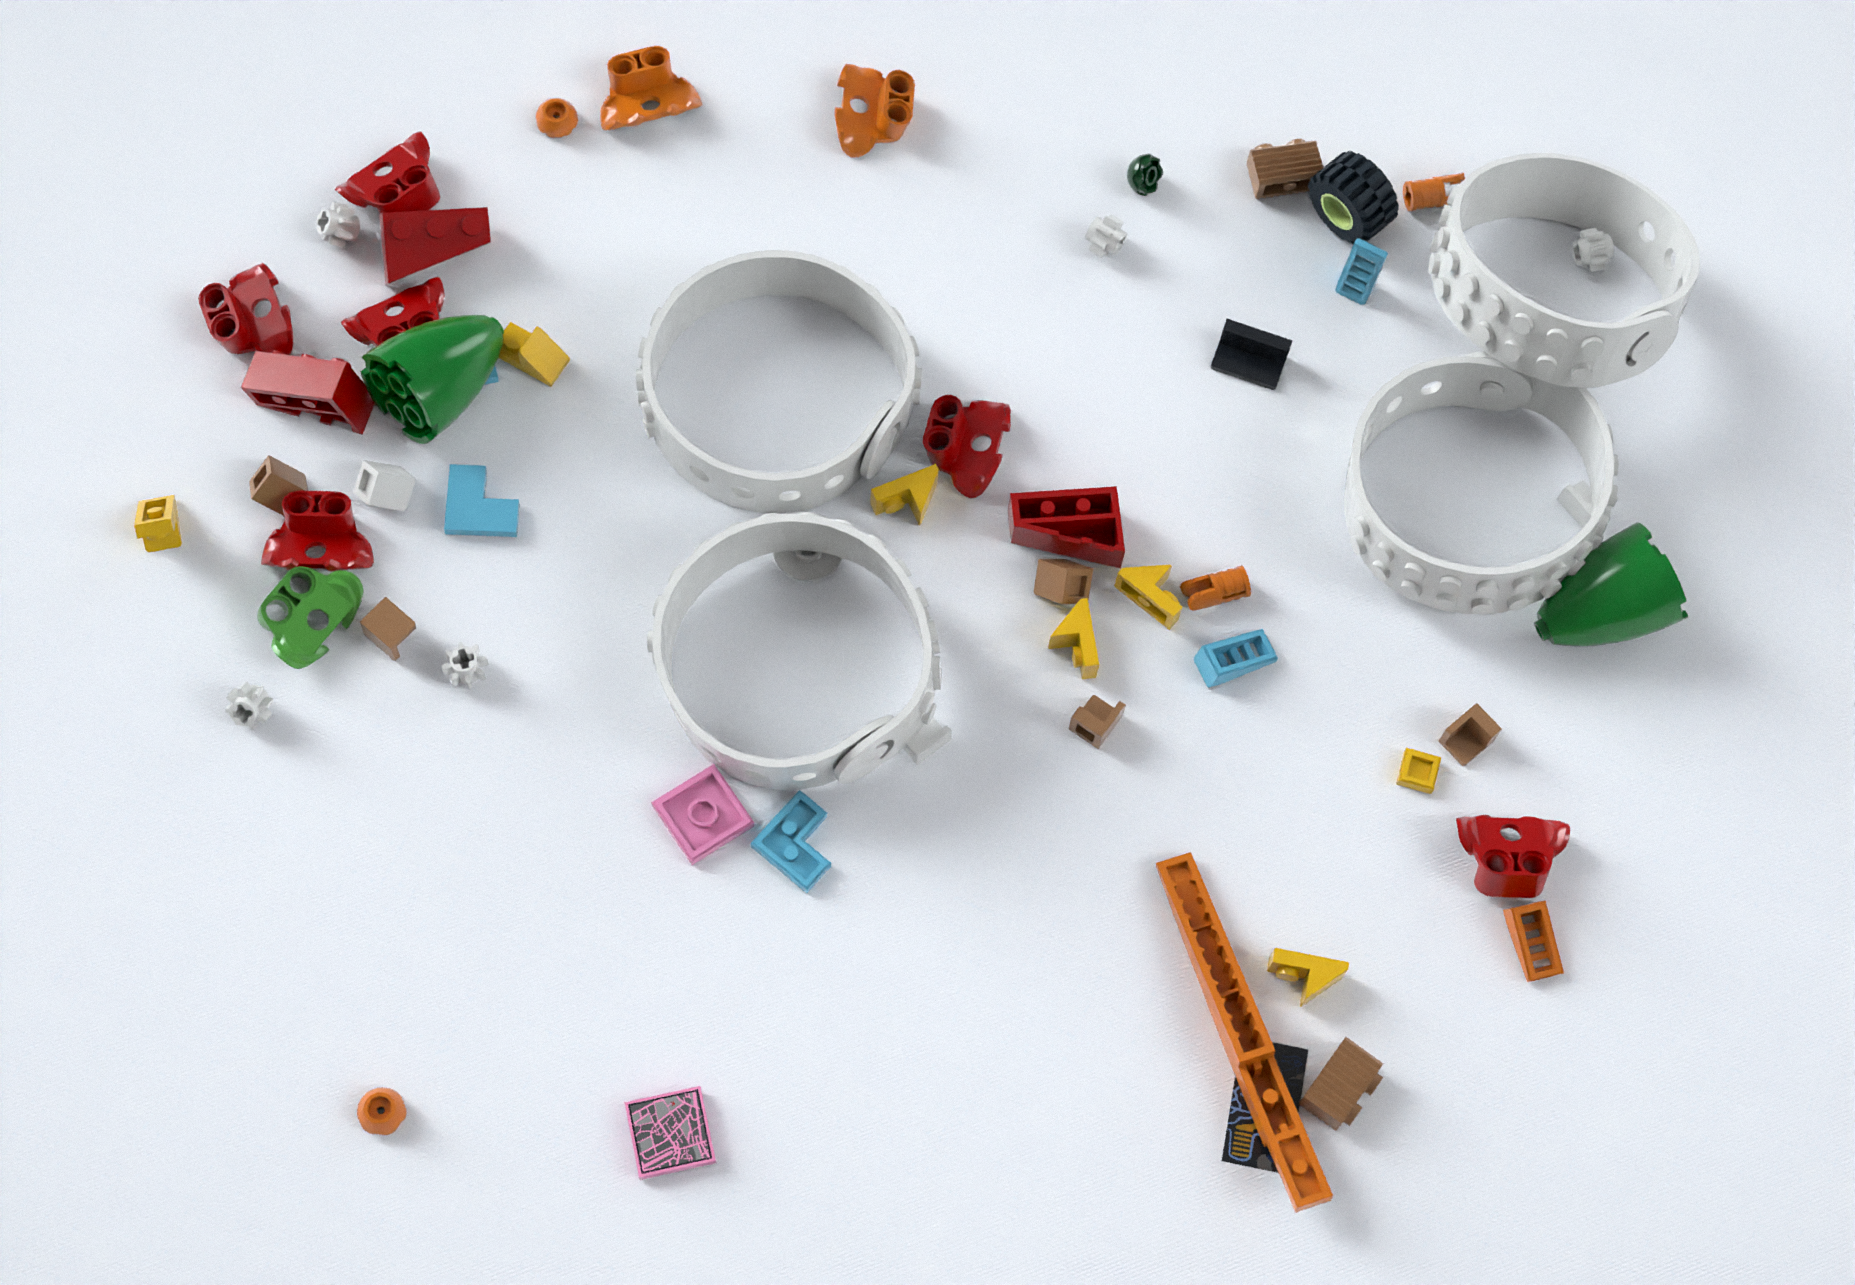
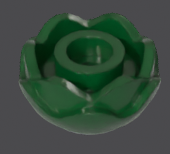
(1144, 174)

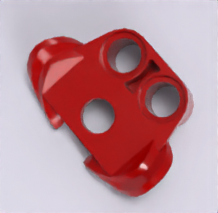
(404, 188)
(420, 306)
(237, 313)
(968, 468)
(322, 521)
(1509, 866)

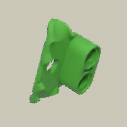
(335, 595)

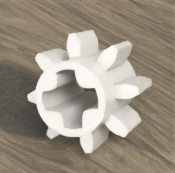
(338, 224)
(1106, 235)
(1593, 249)
(461, 655)
(249, 705)

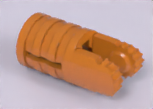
(1429, 192)
(1216, 588)

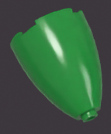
(433, 372)
(1615, 596)

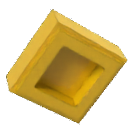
(1418, 770)

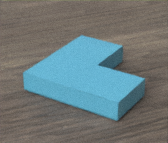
(471, 512)
(785, 842)

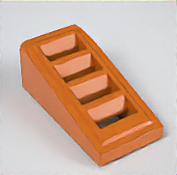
(1521, 943)

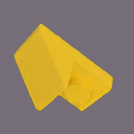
(533, 353)
(912, 489)
(158, 523)
(1142, 587)
(1078, 633)
(1317, 971)

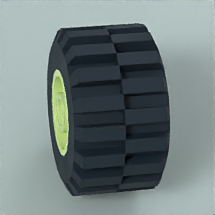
(1353, 197)

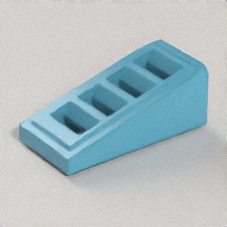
(1359, 274)
(1214, 666)

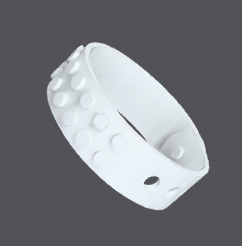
(792, 275)
(1534, 337)
(1488, 385)
(790, 532)

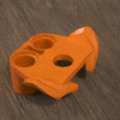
(641, 78)
(861, 131)

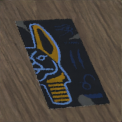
(1242, 1139)

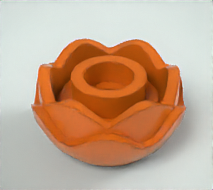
(558, 126)
(390, 1119)

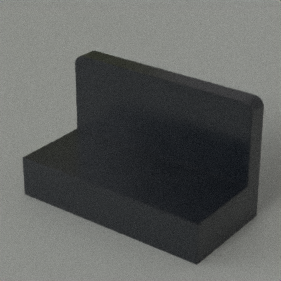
(1251, 354)

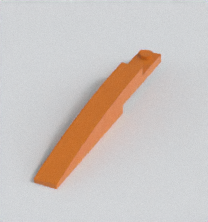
(1243, 1033)

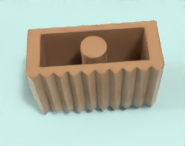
(1283, 168)
(1341, 1084)

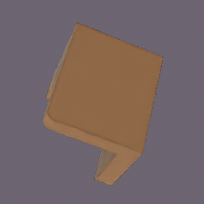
(274, 482)
(1062, 580)
(387, 627)
(1096, 720)
(1470, 734)

